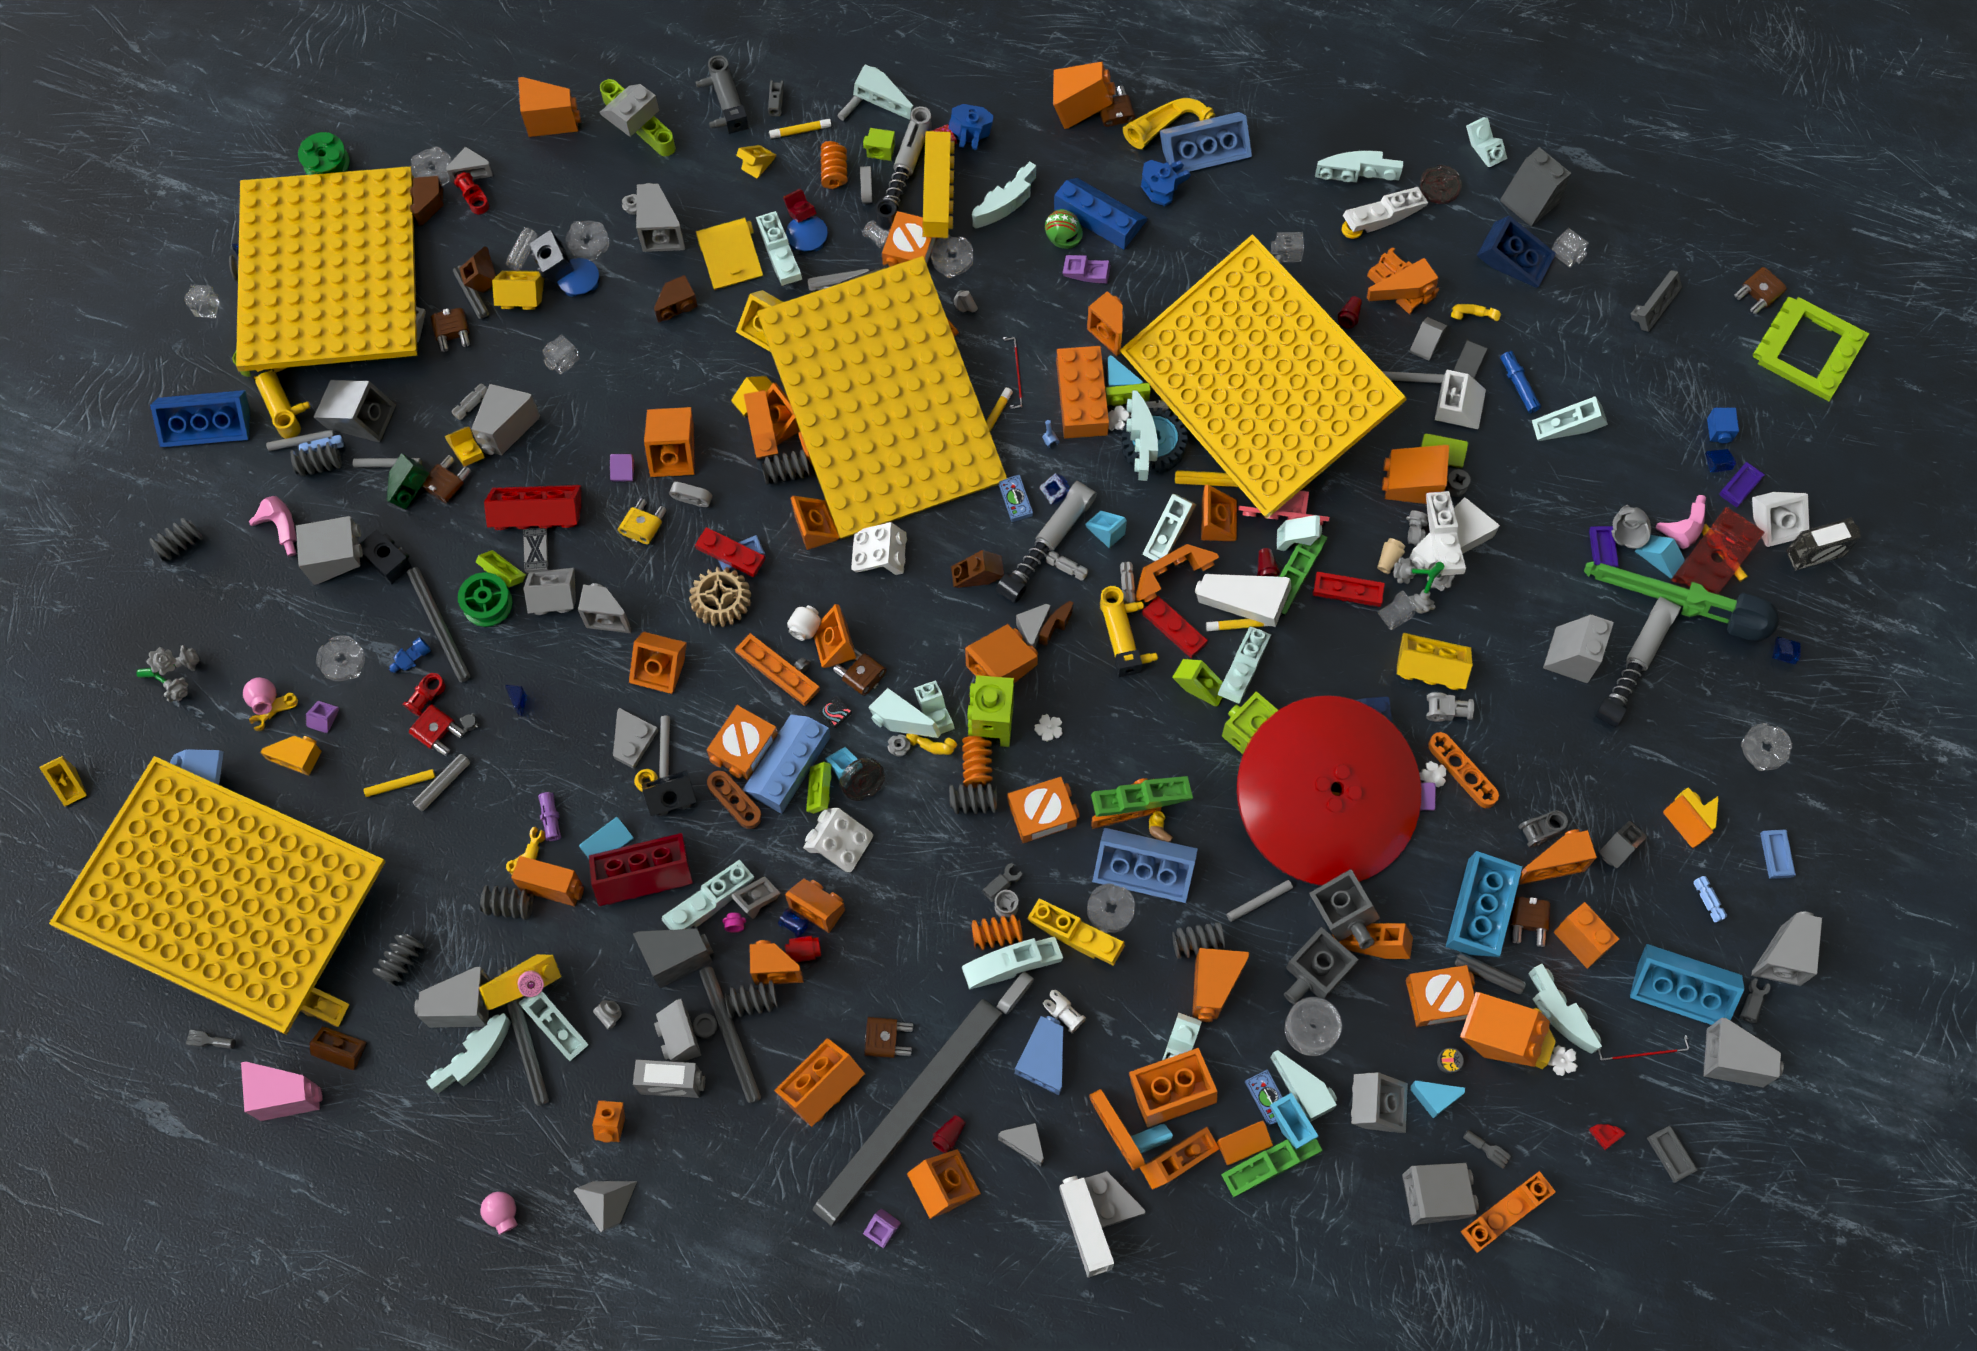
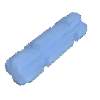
(335, 439)
(1710, 899)

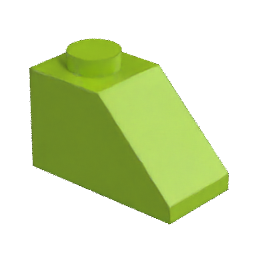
(1199, 680)

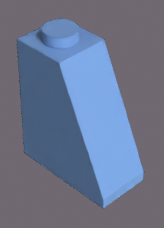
(1043, 1056)

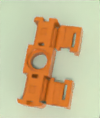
(1391, 264)

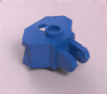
(970, 125)
(1162, 180)

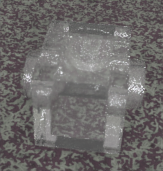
(1288, 247)
(202, 301)
(560, 354)

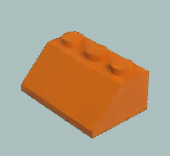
(819, 1082)
(1173, 1087)

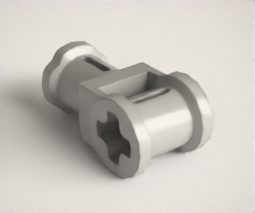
(1445, 707)

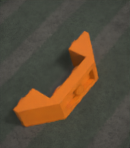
(1197, 557)
(1507, 1211)

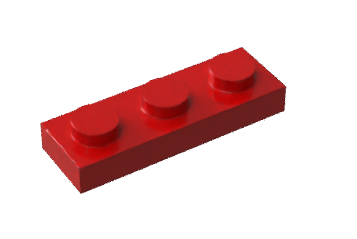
(730, 552)
(1348, 589)
(1174, 627)

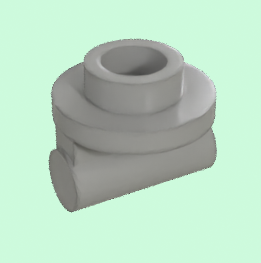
(964, 302)
(608, 1013)

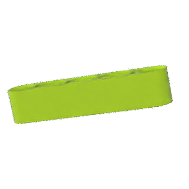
(652, 132)

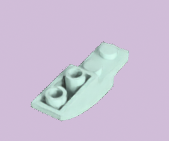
(1358, 163)
(1004, 201)
(778, 248)
(1143, 433)
(1244, 665)
(710, 899)
(1010, 960)
(1567, 1020)
(480, 1047)

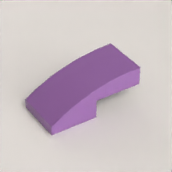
(1086, 270)

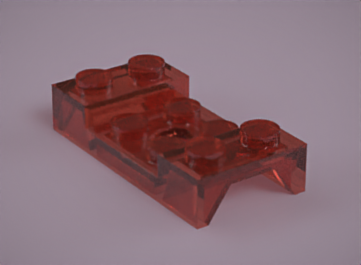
(1732, 539)

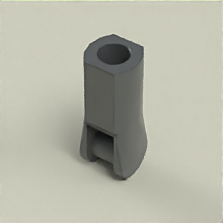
(775, 98)

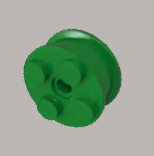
(323, 154)
(485, 599)

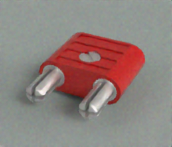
(432, 727)

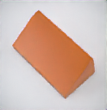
(1688, 822)
(1245, 1142)

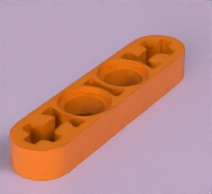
(1466, 768)
(1116, 1129)

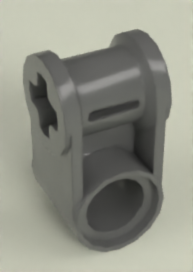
(1540, 830)

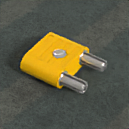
(641, 525)

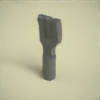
(202, 1039)
(1493, 1153)

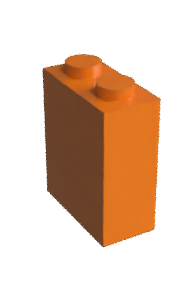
(547, 881)
(1586, 935)

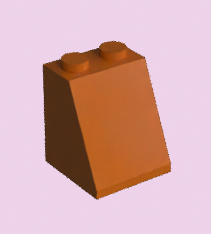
(1081, 92)
(547, 108)
(669, 442)
(1415, 473)
(1001, 655)
(1214, 980)
(1505, 1030)

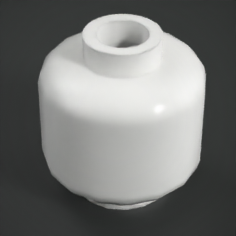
(804, 623)

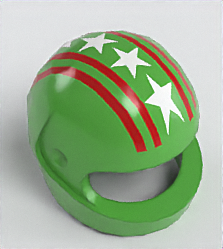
(1062, 226)

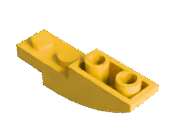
(1075, 933)

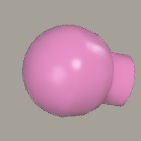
(259, 695)
(499, 1211)

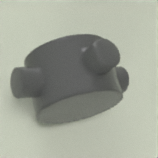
(802, 665)
(469, 722)

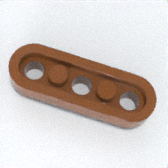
(730, 791)

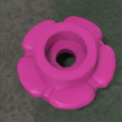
(734, 922)

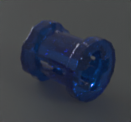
(793, 922)

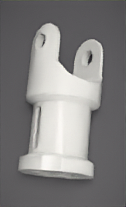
(1064, 1011)

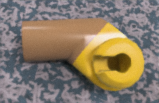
(1156, 827)

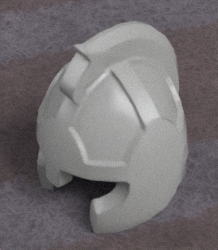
(1631, 527)

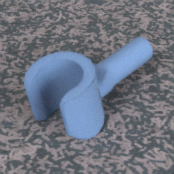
(1050, 436)

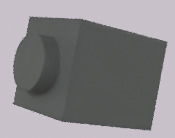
(1622, 844)

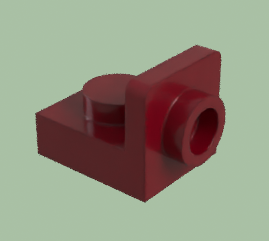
(798, 206)

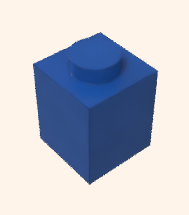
(1722, 425)

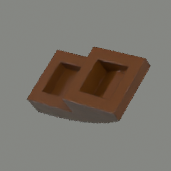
(1058, 619)

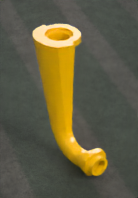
(1146, 127)

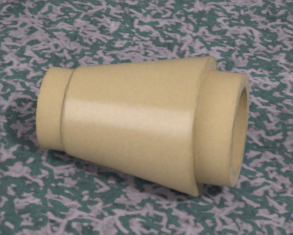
(1390, 555)

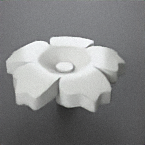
(1117, 418)
(1048, 728)
(1433, 774)
(1563, 1060)

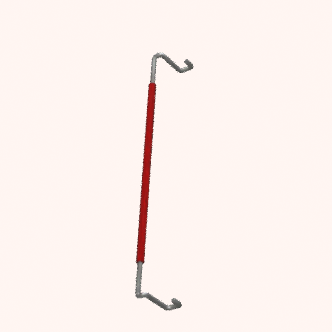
(1018, 375)
(1643, 1054)

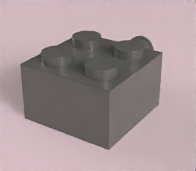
(1346, 908)
(1319, 966)

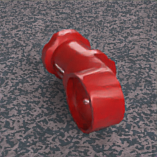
(477, 193)
(423, 694)

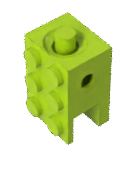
(991, 706)
(1246, 720)

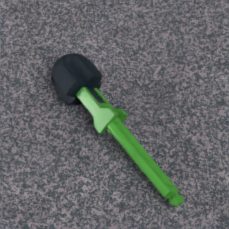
(1746, 617)

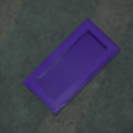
(1741, 484)
(1603, 546)

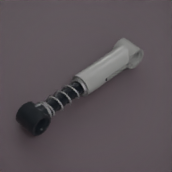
(904, 165)
(1077, 501)
(1639, 659)

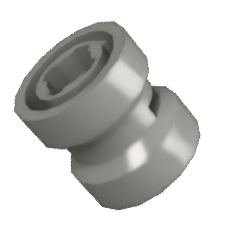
(1003, 900)

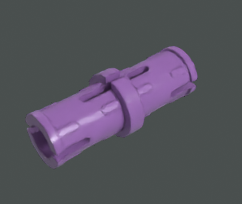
(549, 816)

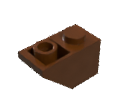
(427, 198)
(478, 271)
(675, 299)
(977, 570)

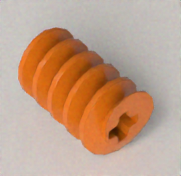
(833, 165)
(975, 761)
(997, 931)

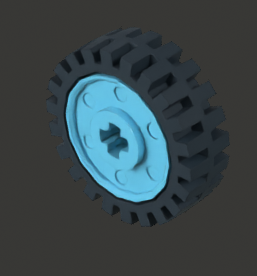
(1171, 442)

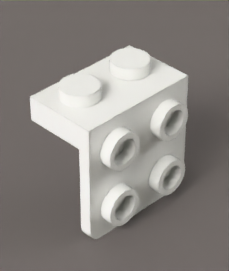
(879, 547)
(838, 838)

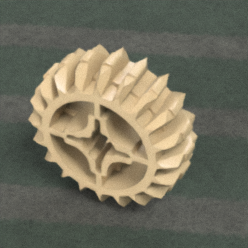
(702, 596)

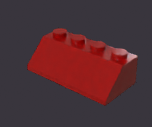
(533, 506)

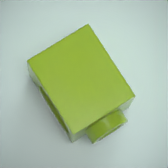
(879, 144)

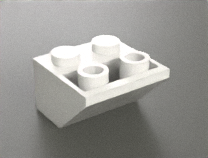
(1460, 400)

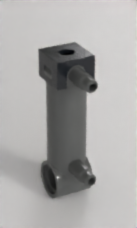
(733, 111)

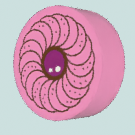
(530, 983)

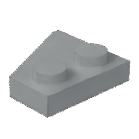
(631, 738)
(1111, 1200)

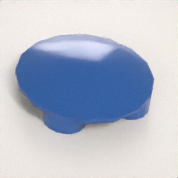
(807, 234)
(582, 279)

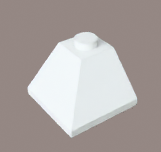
(1781, 516)

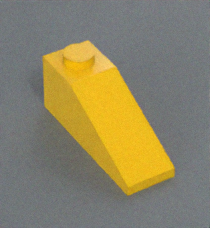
(505, 987)

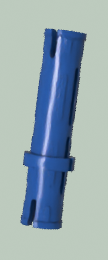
(1517, 375)

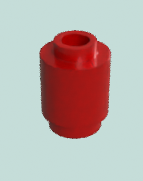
(803, 948)

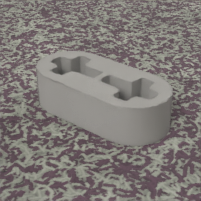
(866, 184)
(690, 494)
(1015, 993)

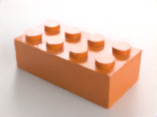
(1082, 392)

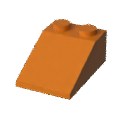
(1567, 856)

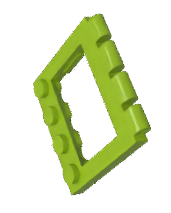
(1836, 365)

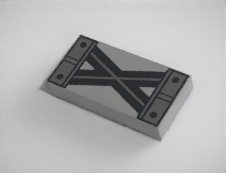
(535, 550)

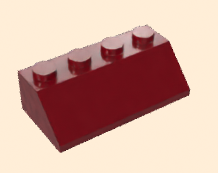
(640, 869)

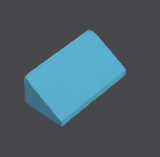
(609, 837)
(1152, 1138)

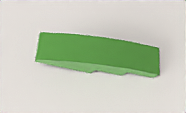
(1300, 566)
(1142, 796)
(1268, 1165)

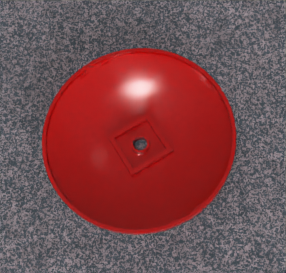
(1289, 796)

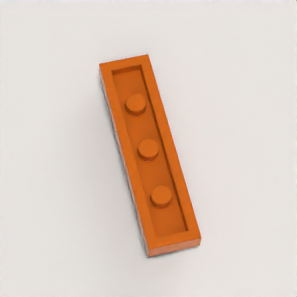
(777, 669)

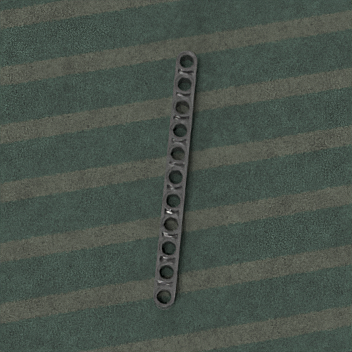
(907, 1112)

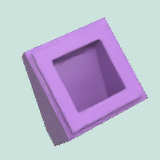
(621, 467)
(321, 716)
(1427, 797)
(882, 1227)

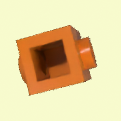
(608, 1121)

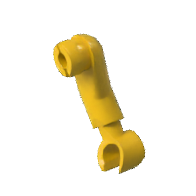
(1476, 310)
(280, 704)
(934, 747)
(531, 850)

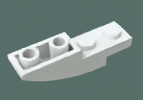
(1387, 211)
(1443, 533)

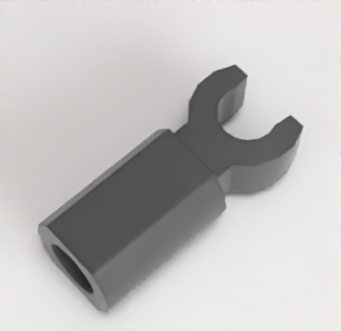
(1001, 883)
(1754, 1002)

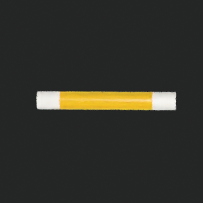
(800, 128)
(998, 408)
(1233, 624)

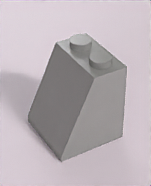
(656, 221)
(503, 419)
(328, 548)
(1578, 647)
(1792, 952)
(454, 1001)
(1739, 1056)
(1439, 1193)

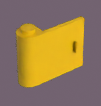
(729, 253)

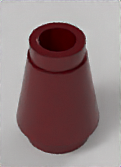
(1349, 315)
(1266, 564)
(948, 1134)

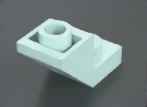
(1481, 138)
(1299, 530)
(933, 705)
(1182, 1036)

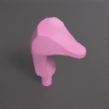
(277, 511)
(1687, 530)

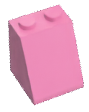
(277, 1093)

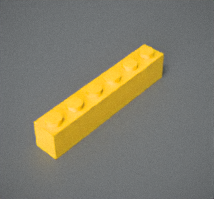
(936, 184)

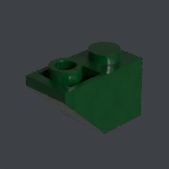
(405, 481)

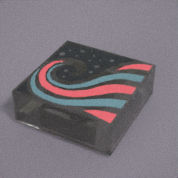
(835, 712)

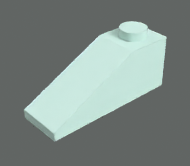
(879, 89)
(1571, 420)
(1169, 527)
(900, 716)
(554, 1025)
(1306, 1088)

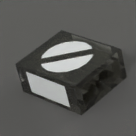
(1823, 543)

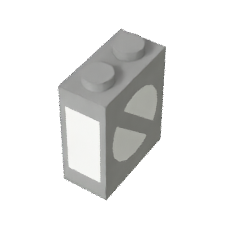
(668, 1078)

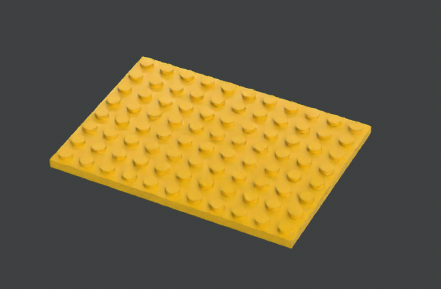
(326, 269)
(1262, 376)
(881, 397)
(218, 894)

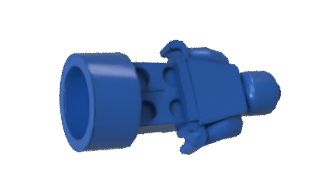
(406, 658)

